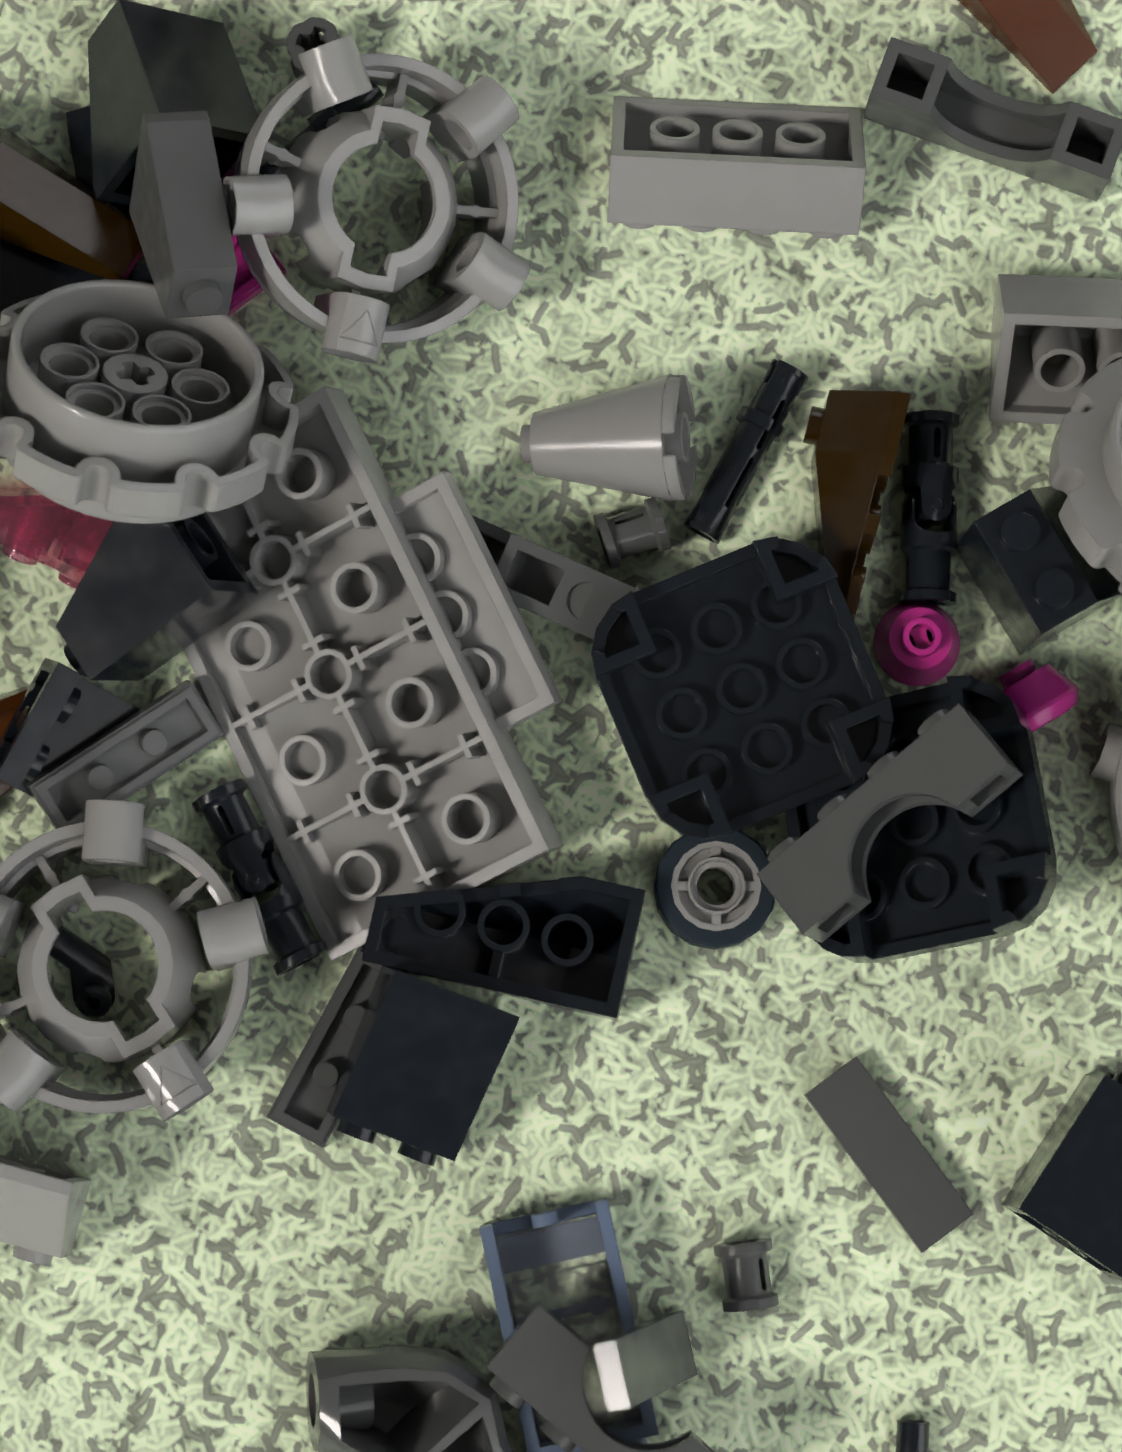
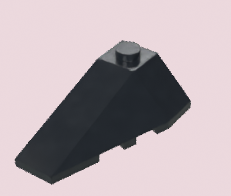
(533, 941)

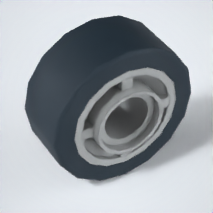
(705, 923)

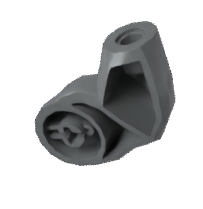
(400, 1402)

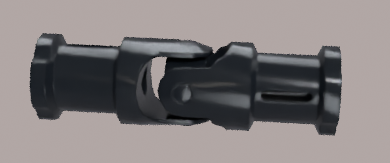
(929, 502)
(257, 869)

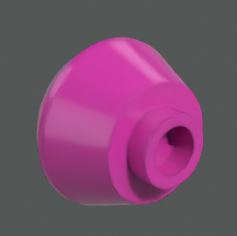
(924, 661)
(1039, 692)

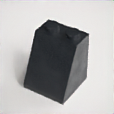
(160, 63)
(1033, 569)
(150, 597)
(419, 1066)
(1076, 1176)

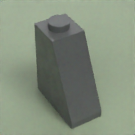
(183, 215)

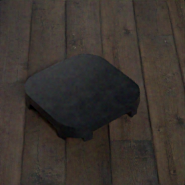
(741, 688)
(935, 870)

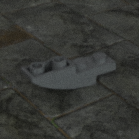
(551, 582)

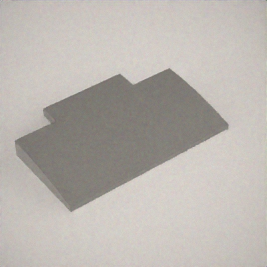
(374, 681)

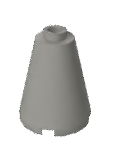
(619, 440)

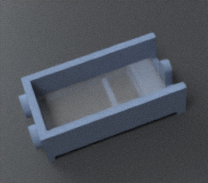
(575, 1270)

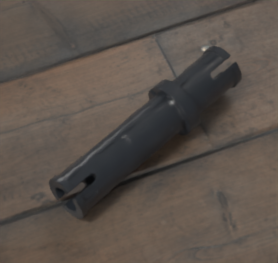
(753, 437)

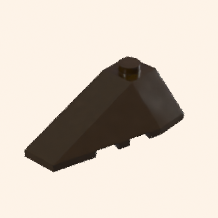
(60, 216)
(850, 468)

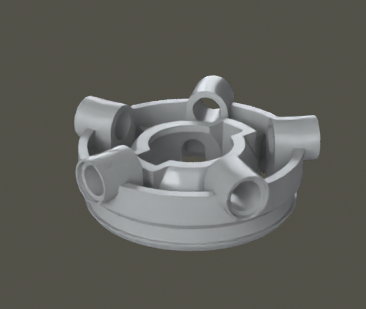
(300, 201)
(230, 936)

